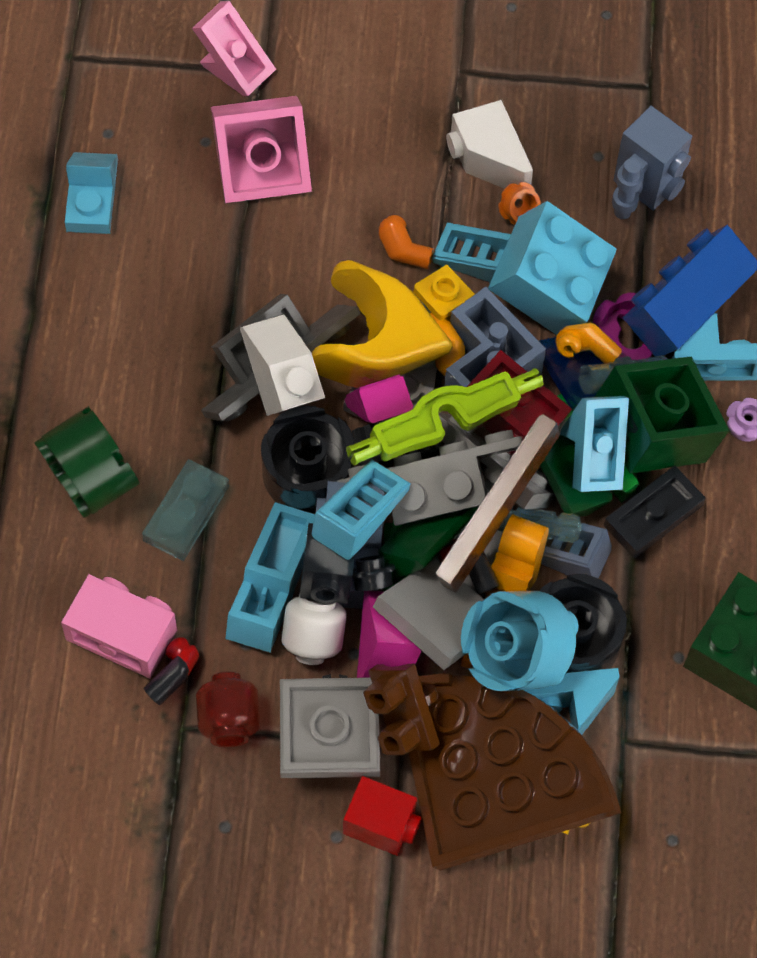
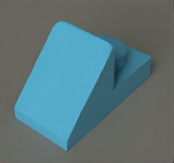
(90, 192)
(719, 361)
(599, 436)
(582, 692)

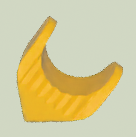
(398, 324)

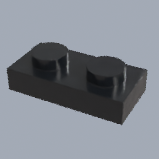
(654, 511)

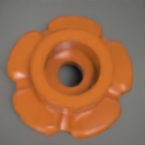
(528, 200)

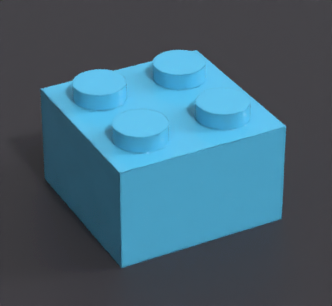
(552, 268)

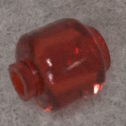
(228, 710)

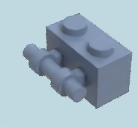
(650, 163)

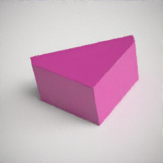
(381, 640)

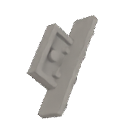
(445, 481)

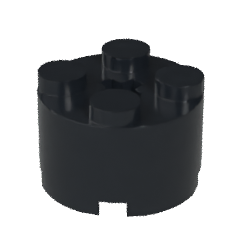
(301, 436)
(598, 617)

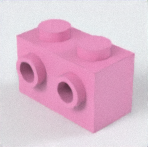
(120, 625)

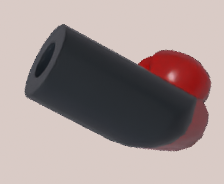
(481, 573)
(175, 673)

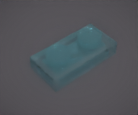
(185, 510)

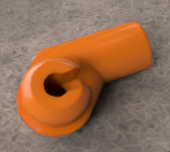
(399, 244)

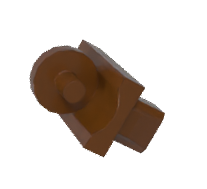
(405, 709)

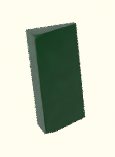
(558, 470)
(422, 540)

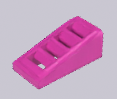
(380, 400)

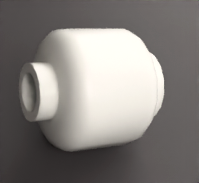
(313, 629)

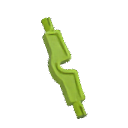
(423, 426)

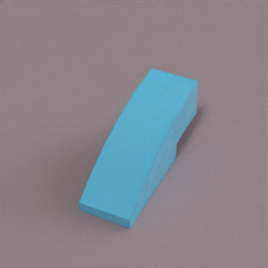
(269, 579)

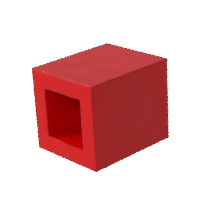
(381, 816)

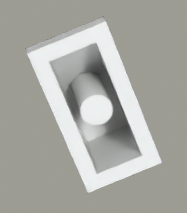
(489, 145)
(281, 365)

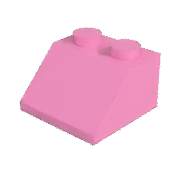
(261, 149)

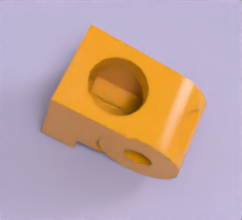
(519, 554)

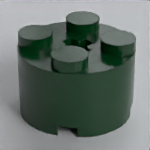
(87, 462)

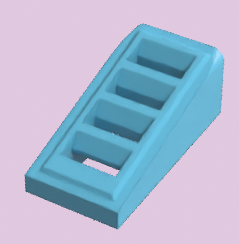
(478, 266)
(343, 532)

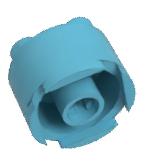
(519, 640)

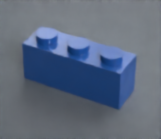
(690, 290)

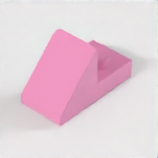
(232, 49)

